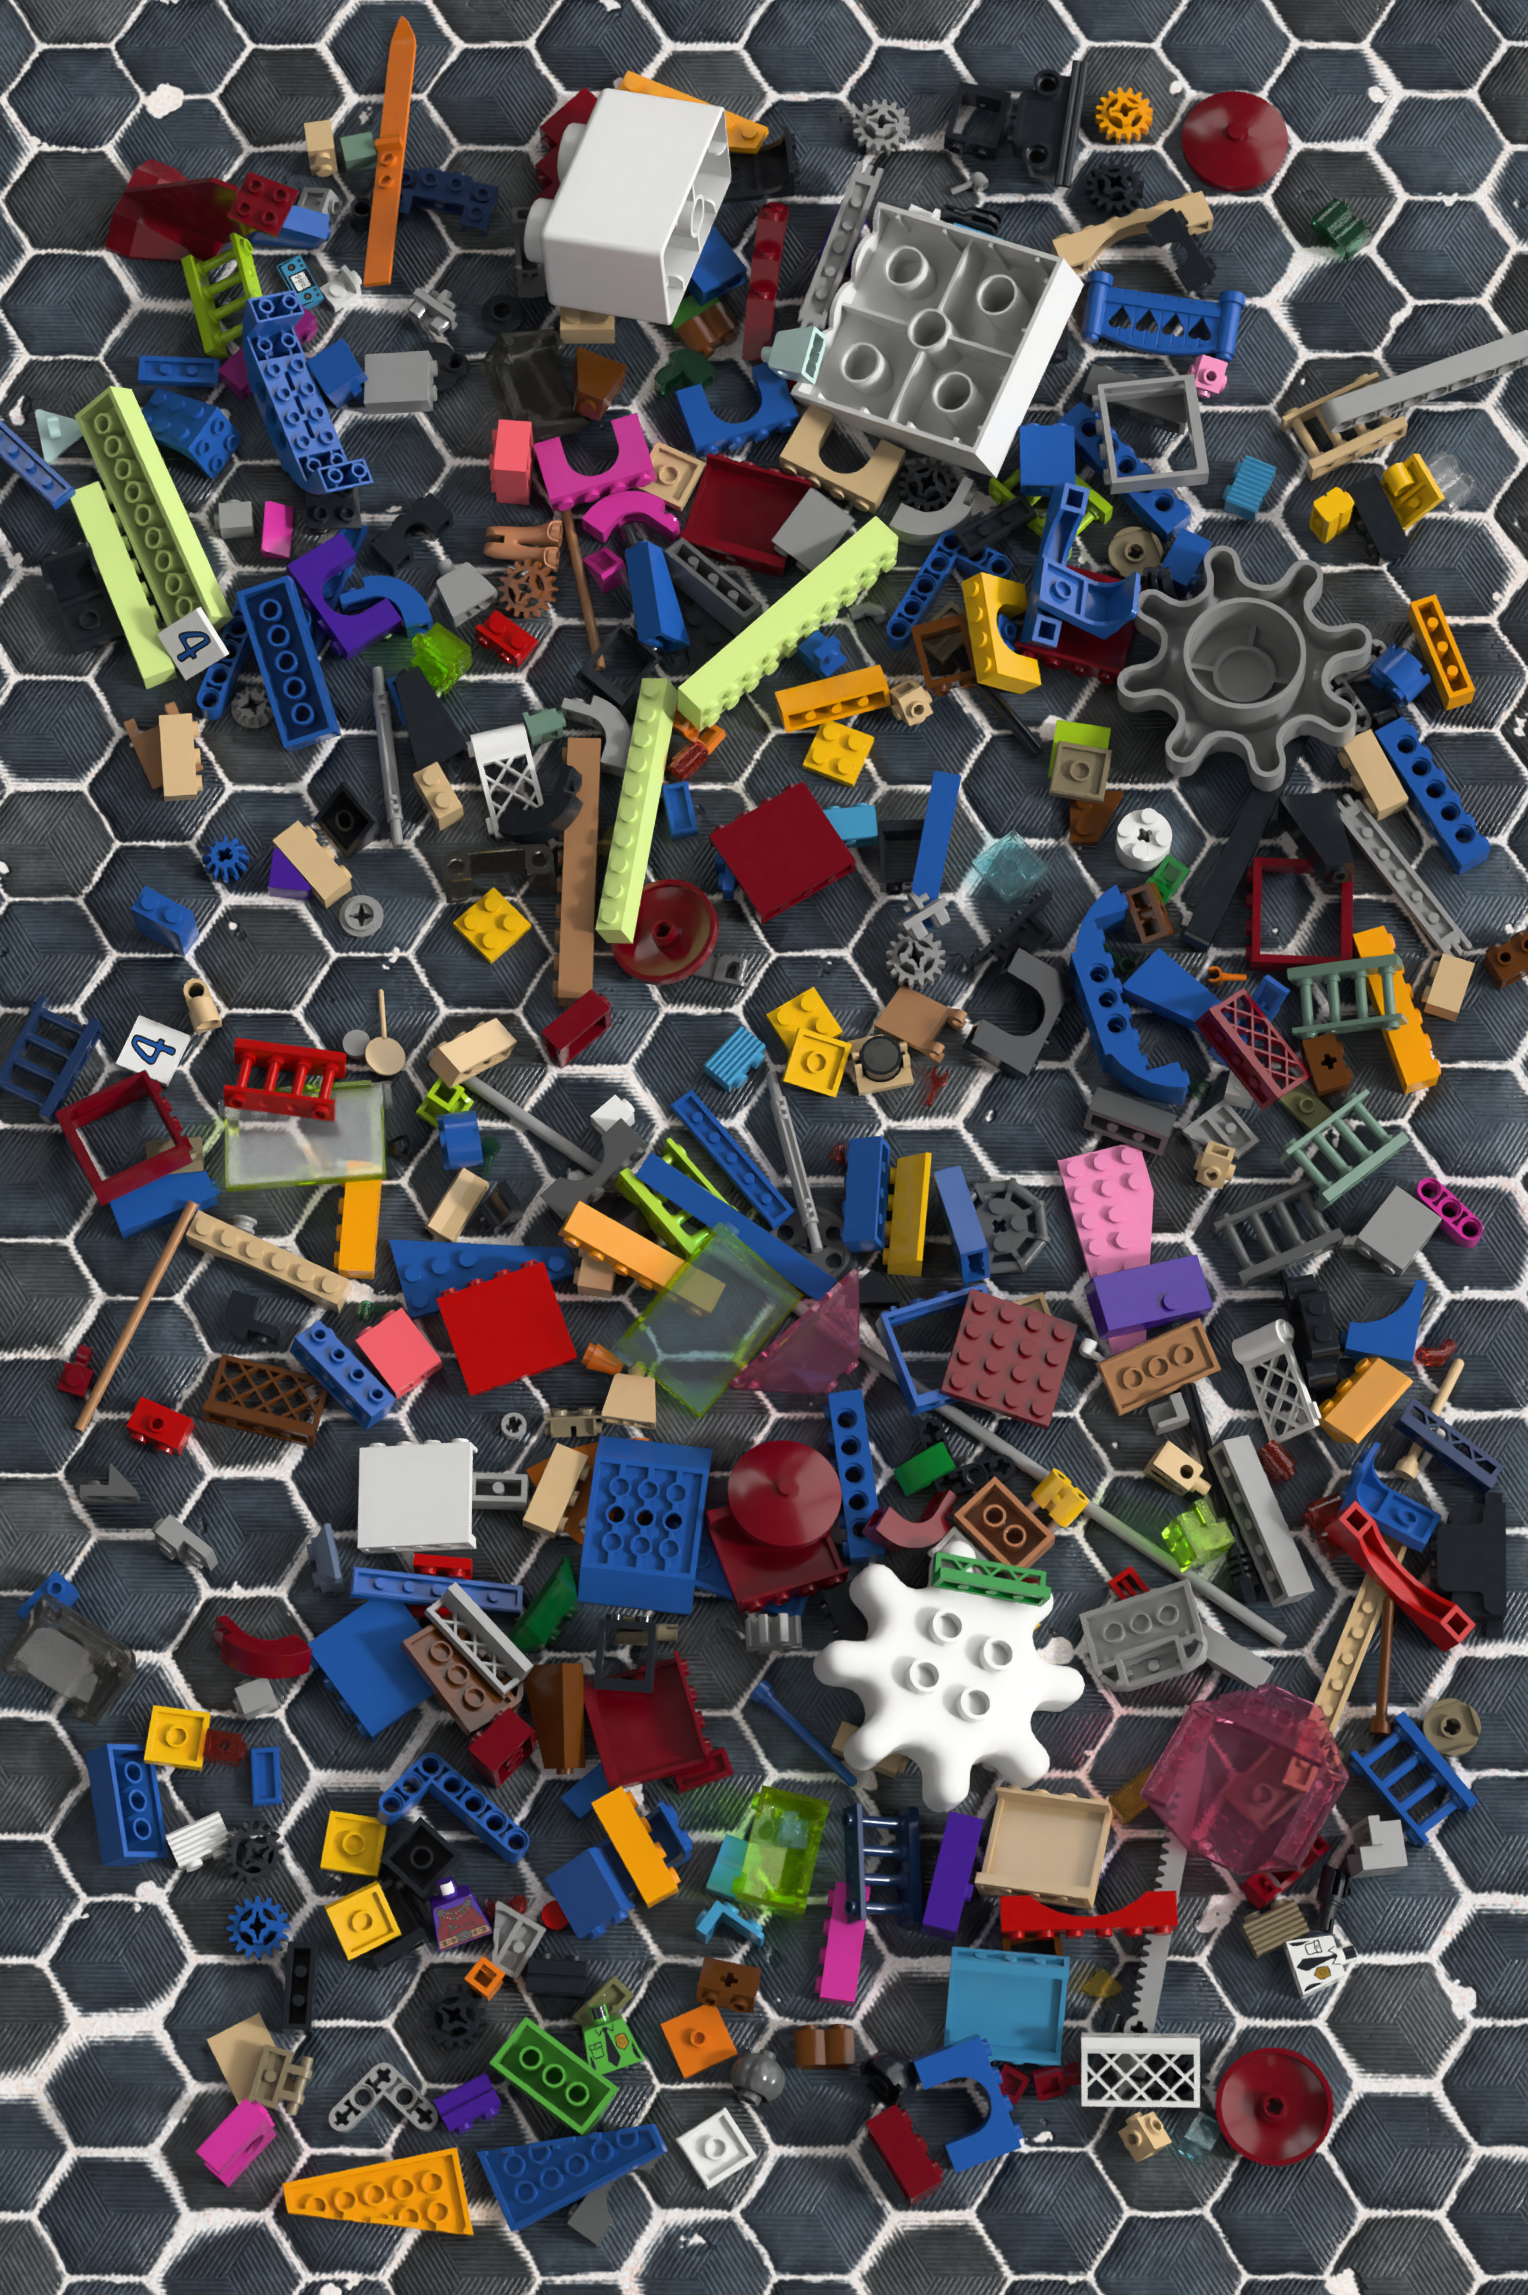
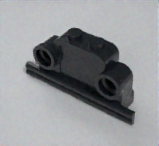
(1049, 124)
(1314, 1332)
(1472, 1562)

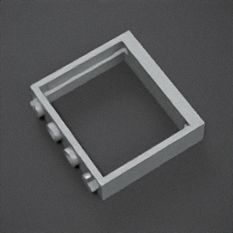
(1145, 389)

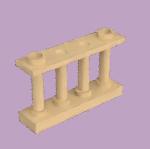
(1343, 451)

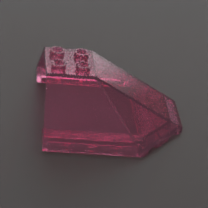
(813, 1348)
(1249, 1780)

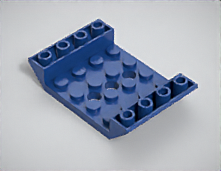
(638, 1563)

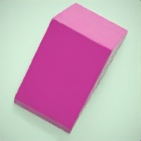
(606, 569)

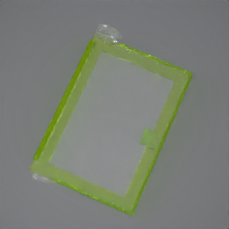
(298, 1151)

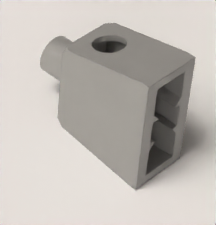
(463, 591)

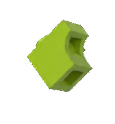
(443, 1101)

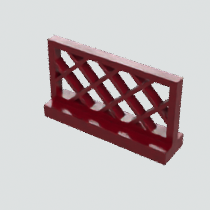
(1242, 1058)

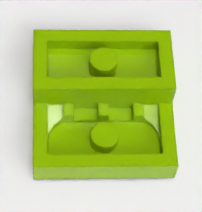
(1079, 734)

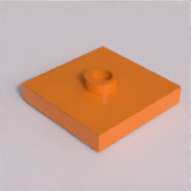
(698, 2040)

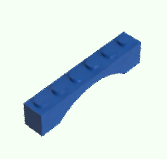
(1062, 521)

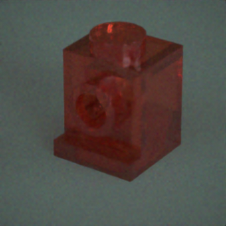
(231, 1757)

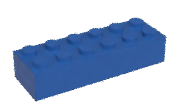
(288, 663)

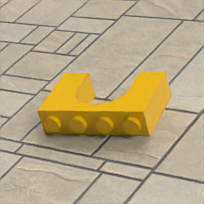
(993, 660)

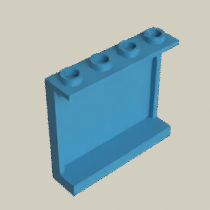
(1010, 2001)

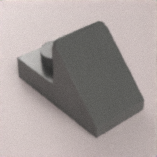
(117, 1491)

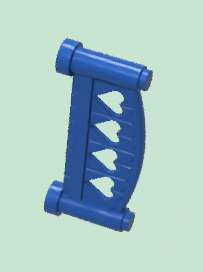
(1105, 301)

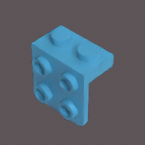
(710, 1920)

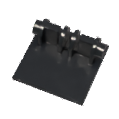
(333, 510)

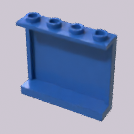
(369, 1667)

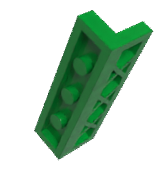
(986, 1584)

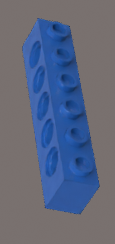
(1163, 523)
(1461, 855)
(851, 1405)

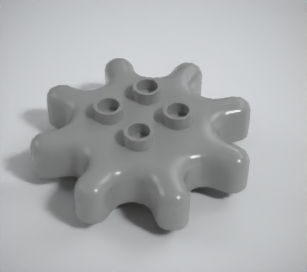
(1244, 668)

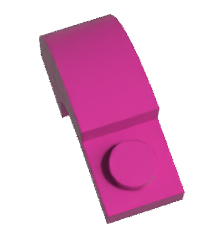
(628, 508)

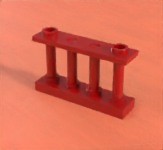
(286, 1058)

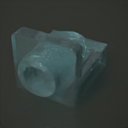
(792, 1831)
(1200, 2138)

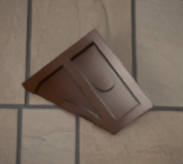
(1090, 819)

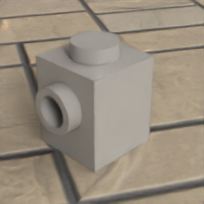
(235, 519)
(254, 1697)

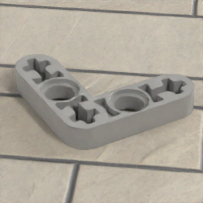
(1344, 679)
(389, 2091)

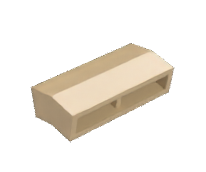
(457, 1206)

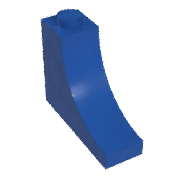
(1389, 1338)

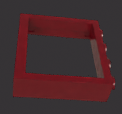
(1281, 963)
(112, 1099)

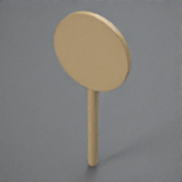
(383, 1053)

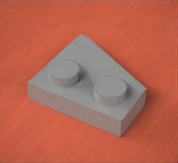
(1224, 1127)
(514, 1940)

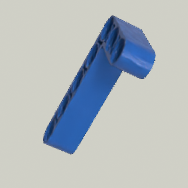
(935, 581)
(229, 667)
(455, 1803)

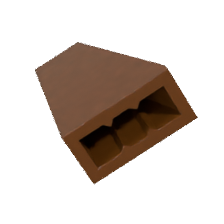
(558, 1714)

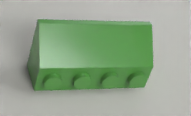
(554, 2078)

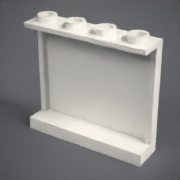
(415, 1497)

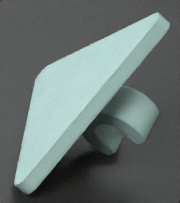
(56, 434)

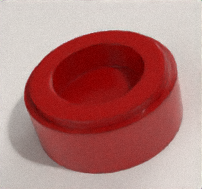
(554, 1917)

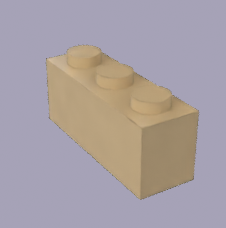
(179, 757)
(1373, 776)
(314, 863)
(472, 1052)
(557, 1491)

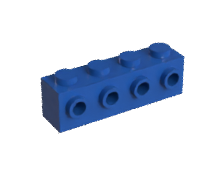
(866, 1194)
(342, 1375)

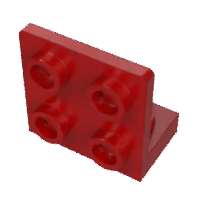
(440, 1566)

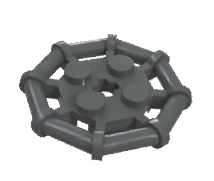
(1015, 1223)

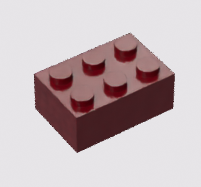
(502, 1747)
(904, 2154)

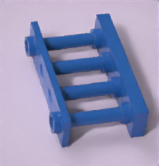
(1422, 1753)

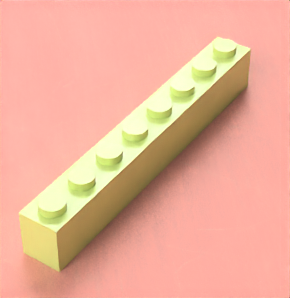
(122, 583)

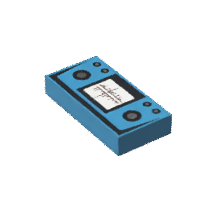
(298, 278)

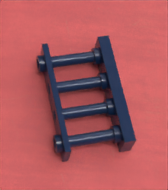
(75, 1059)
(908, 1861)

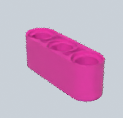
(1454, 1225)

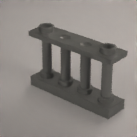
(1275, 1260)

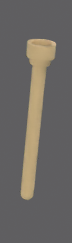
(1407, 1467)

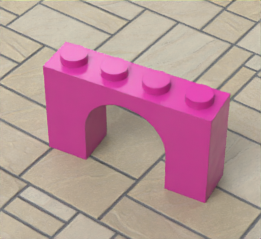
(630, 470)
(237, 2141)

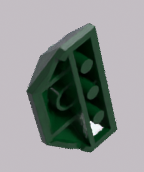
(547, 1612)

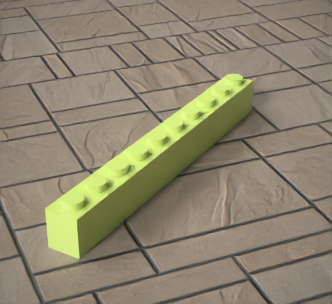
(637, 810)

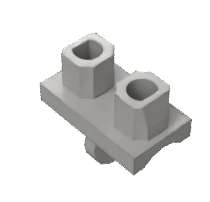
(437, 306)
(913, 923)

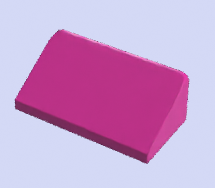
(277, 531)

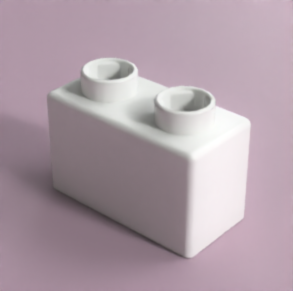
(631, 205)

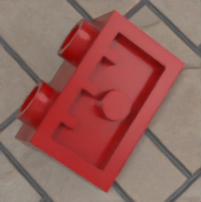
(506, 639)

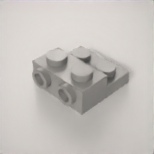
(179, 1542)

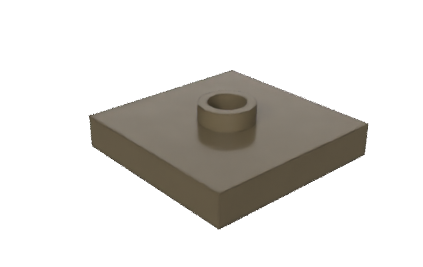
(1080, 772)

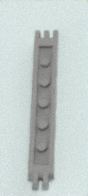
(839, 246)
(1401, 878)

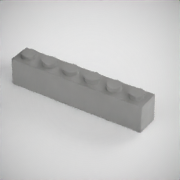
(1261, 1521)

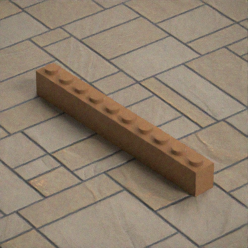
(578, 878)

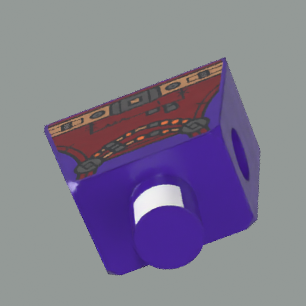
(456, 1915)

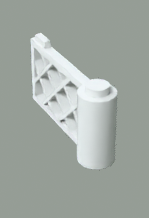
(494, 748)
(1268, 1345)

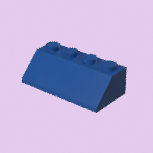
(126, 1805)

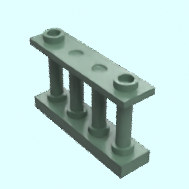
(1331, 975)
(1349, 1176)

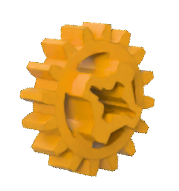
(1128, 105)

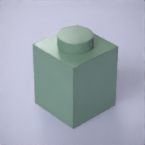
(359, 152)

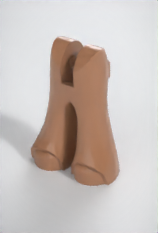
(544, 535)

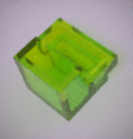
(441, 657)
(1196, 1537)

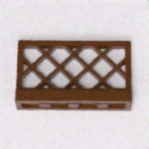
(254, 1419)

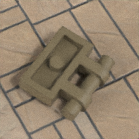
(271, 2078)

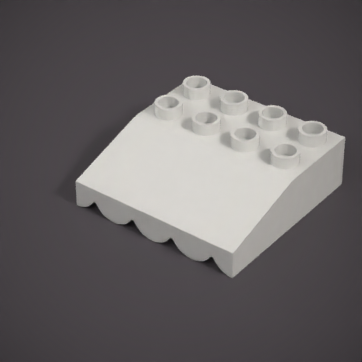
(941, 338)

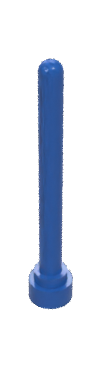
(764, 1695)

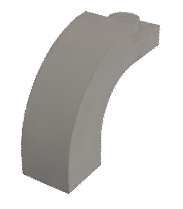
(926, 527)
(609, 723)

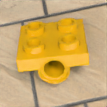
(1411, 490)

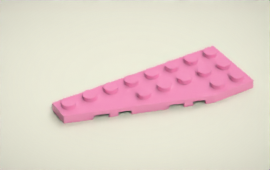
(1111, 1214)

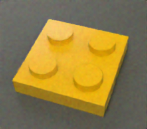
(838, 753)
(492, 925)
(806, 1012)
(816, 1062)
(177, 1738)
(353, 1844)
(362, 1920)

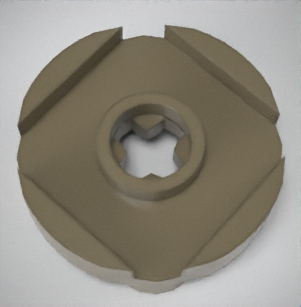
(1121, 548)
(1457, 1713)

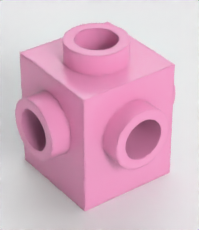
(1208, 375)

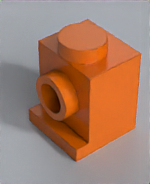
(485, 1978)

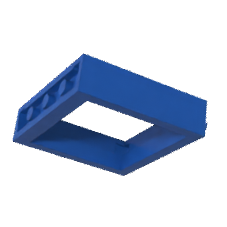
(915, 1310)

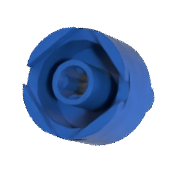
(1398, 675)
(460, 1140)

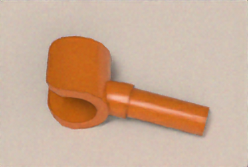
(1223, 976)

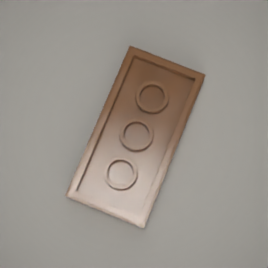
(1158, 1366)

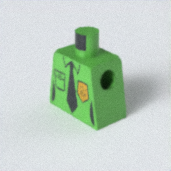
(608, 2041)

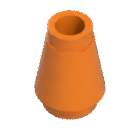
(601, 1360)

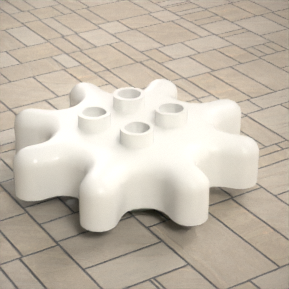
(947, 1682)

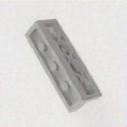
(486, 1633)

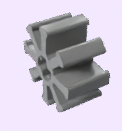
(773, 1633)

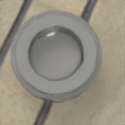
(355, 1044)

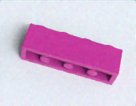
(842, 1953)

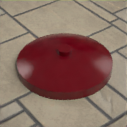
(1234, 141)
(671, 934)
(783, 1495)
(1274, 2107)

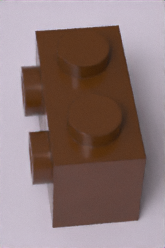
(1508, 961)

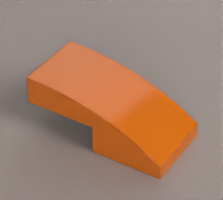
(710, 738)

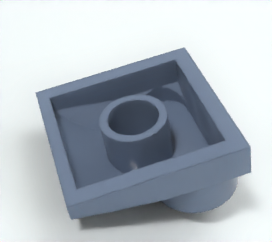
(325, 1554)

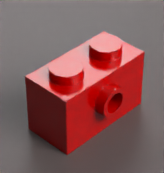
(160, 1427)

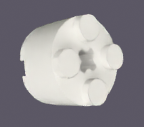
(1144, 825)

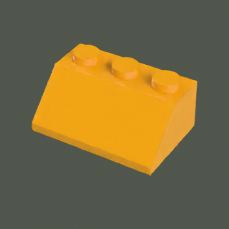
(1362, 1400)

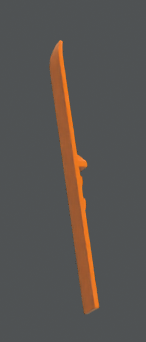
(390, 156)

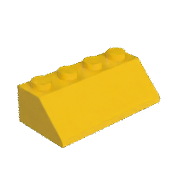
(908, 1216)

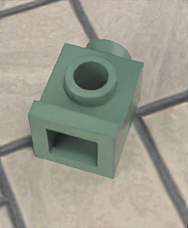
(544, 725)

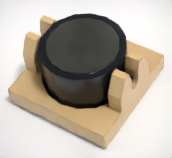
(880, 1061)

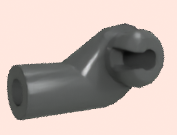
(871, 609)

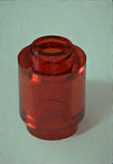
(688, 760)
(1277, 1461)

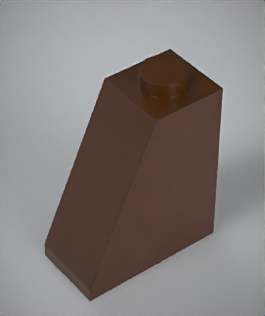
(595, 382)

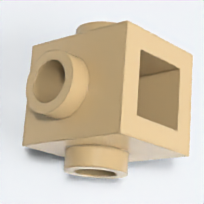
(910, 702)
(1215, 1165)
(1144, 2135)

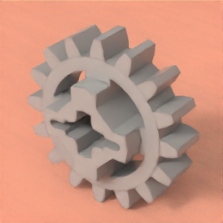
(881, 115)
(904, 962)

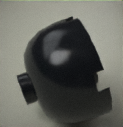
(890, 2077)

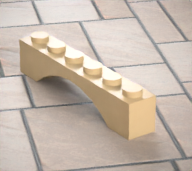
(1086, 245)
(298, 1273)

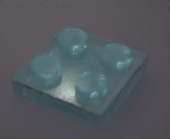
(1010, 867)

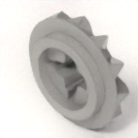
(245, 716)
(352, 908)

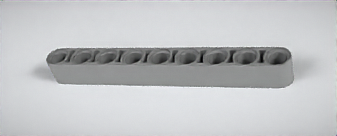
(1426, 383)

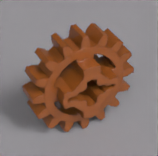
(532, 580)

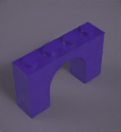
(347, 632)

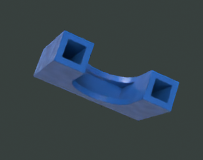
(713, 435)
(997, 2132)

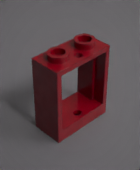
(577, 1027)

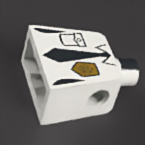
(1317, 1963)

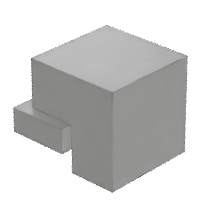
(1377, 1848)

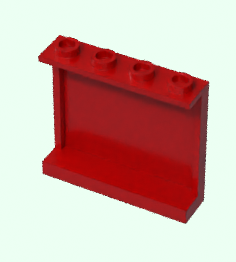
(506, 1327)

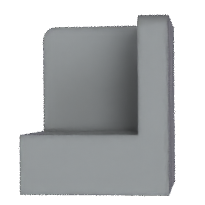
(1169, 1415)

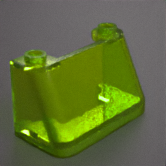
(776, 1875)

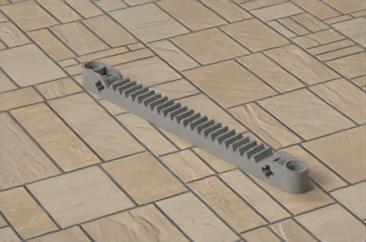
(1155, 1951)

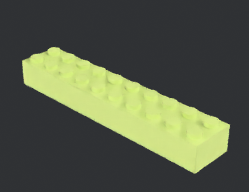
(150, 508)
(788, 624)

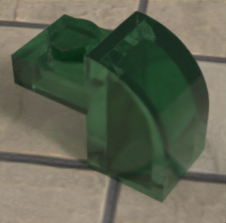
(685, 367)

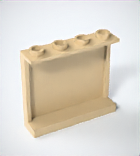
(1046, 1847)

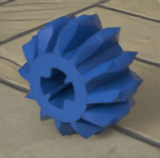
(223, 851)

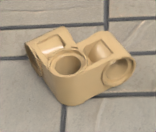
(201, 1009)

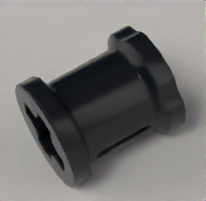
(1386, 714)

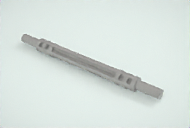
(387, 757)
(794, 1162)

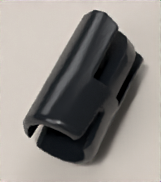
(1160, 580)

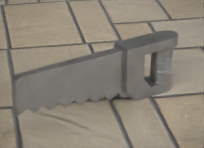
(716, 971)

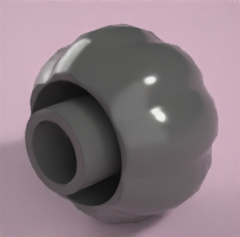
(757, 2077)

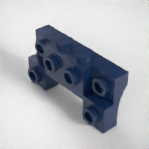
(449, 194)

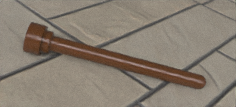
(1381, 1722)

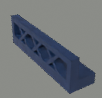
(1444, 1450)

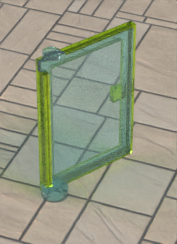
(708, 1320)

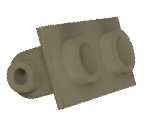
(562, 1421)

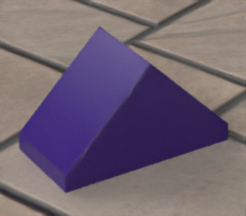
(286, 880)

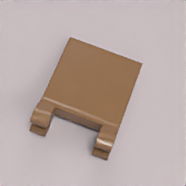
(149, 748)
(919, 1021)

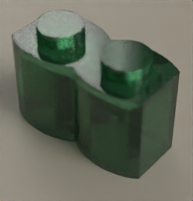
(1341, 228)

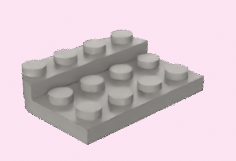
(1146, 1638)

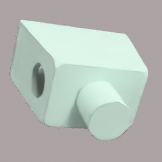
(796, 354)

